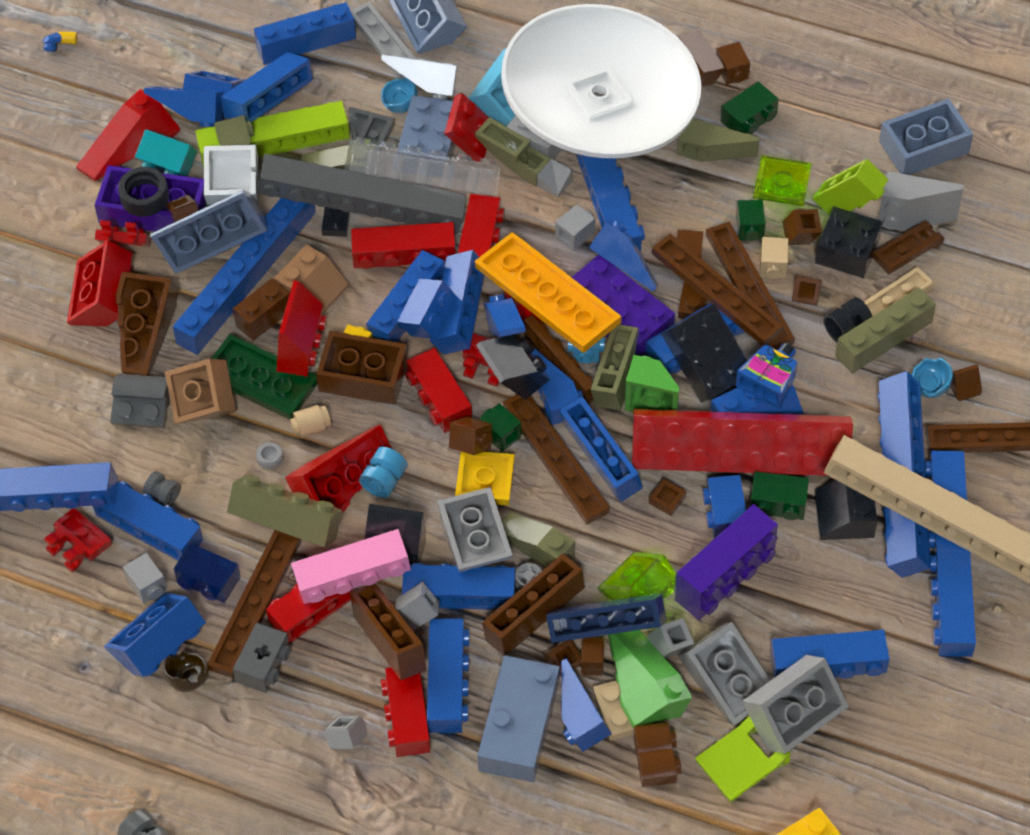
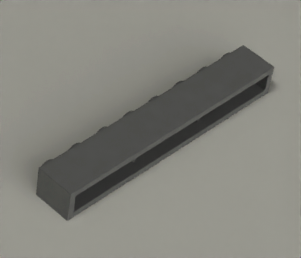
(359, 192)

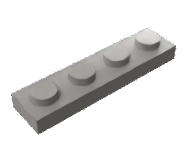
(379, 33)

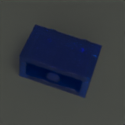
(206, 573)

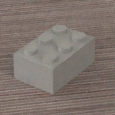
(795, 704)

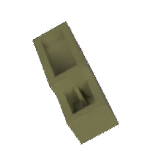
(512, 150)

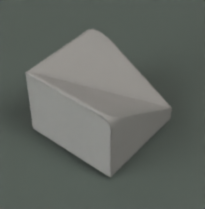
(554, 177)
(345, 732)

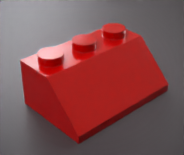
(96, 285)
(300, 332)

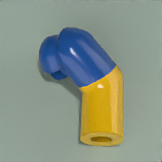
(59, 38)

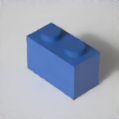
(426, 308)
(724, 500)

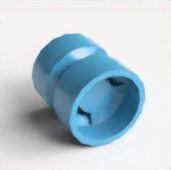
(383, 472)

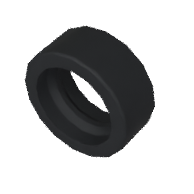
(140, 176)

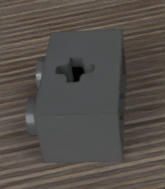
(261, 658)

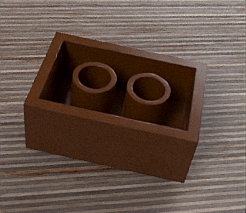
(362, 368)

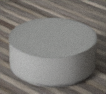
(269, 456)

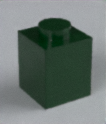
(750, 219)
(505, 426)

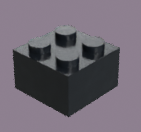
(848, 242)

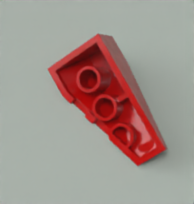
(124, 133)
(337, 473)

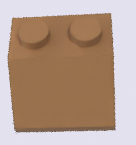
(315, 274)
(200, 391)

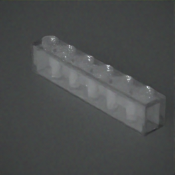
(423, 169)

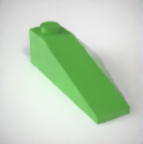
(647, 681)

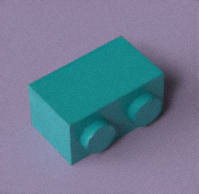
(165, 153)

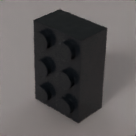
(706, 352)

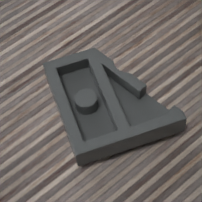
(370, 125)

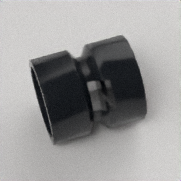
(847, 318)

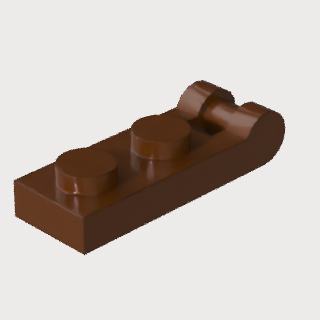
(907, 247)

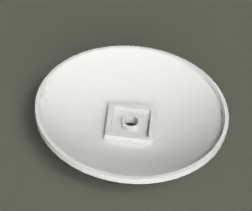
(605, 49)

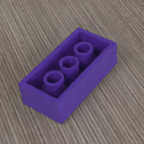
(109, 206)
(626, 298)
(726, 562)

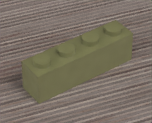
(885, 330)
(284, 510)

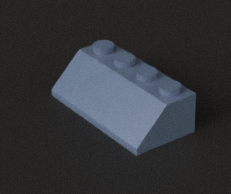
(429, 22)
(210, 231)

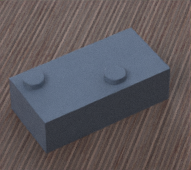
(518, 719)

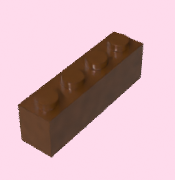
(532, 603)
(388, 631)

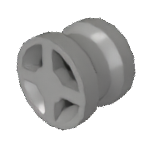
(526, 573)

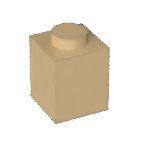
(774, 257)

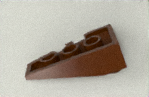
(144, 315)

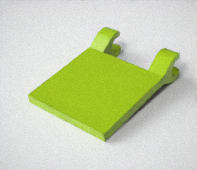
(738, 763)

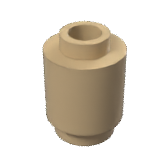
(310, 420)

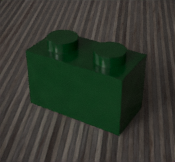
(750, 109)
(780, 495)

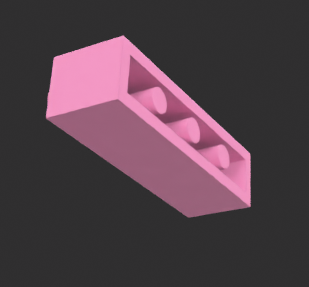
(351, 566)

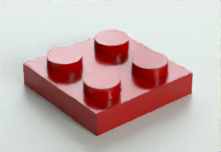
(462, 125)

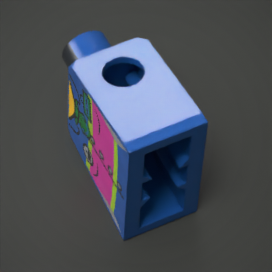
(769, 374)

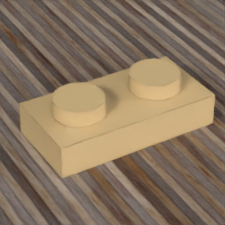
(611, 711)

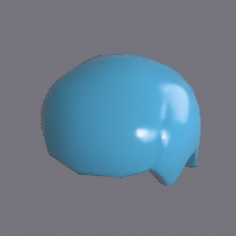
(398, 94)
(934, 377)

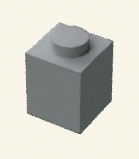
(575, 227)
(145, 578)
(417, 606)
(671, 638)

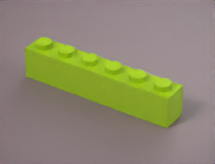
(290, 130)

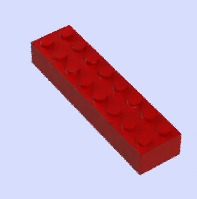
(736, 441)

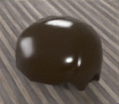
(186, 671)

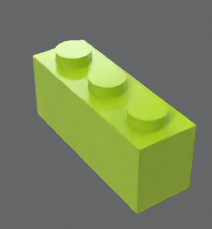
(851, 188)

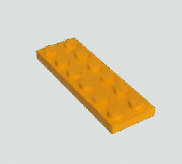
(548, 292)

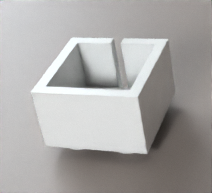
(230, 171)

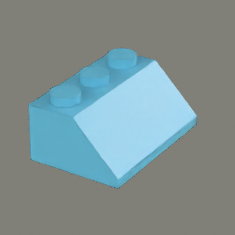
(490, 94)

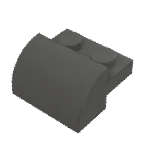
(139, 401)

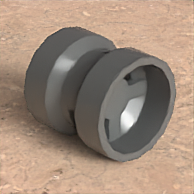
(159, 487)

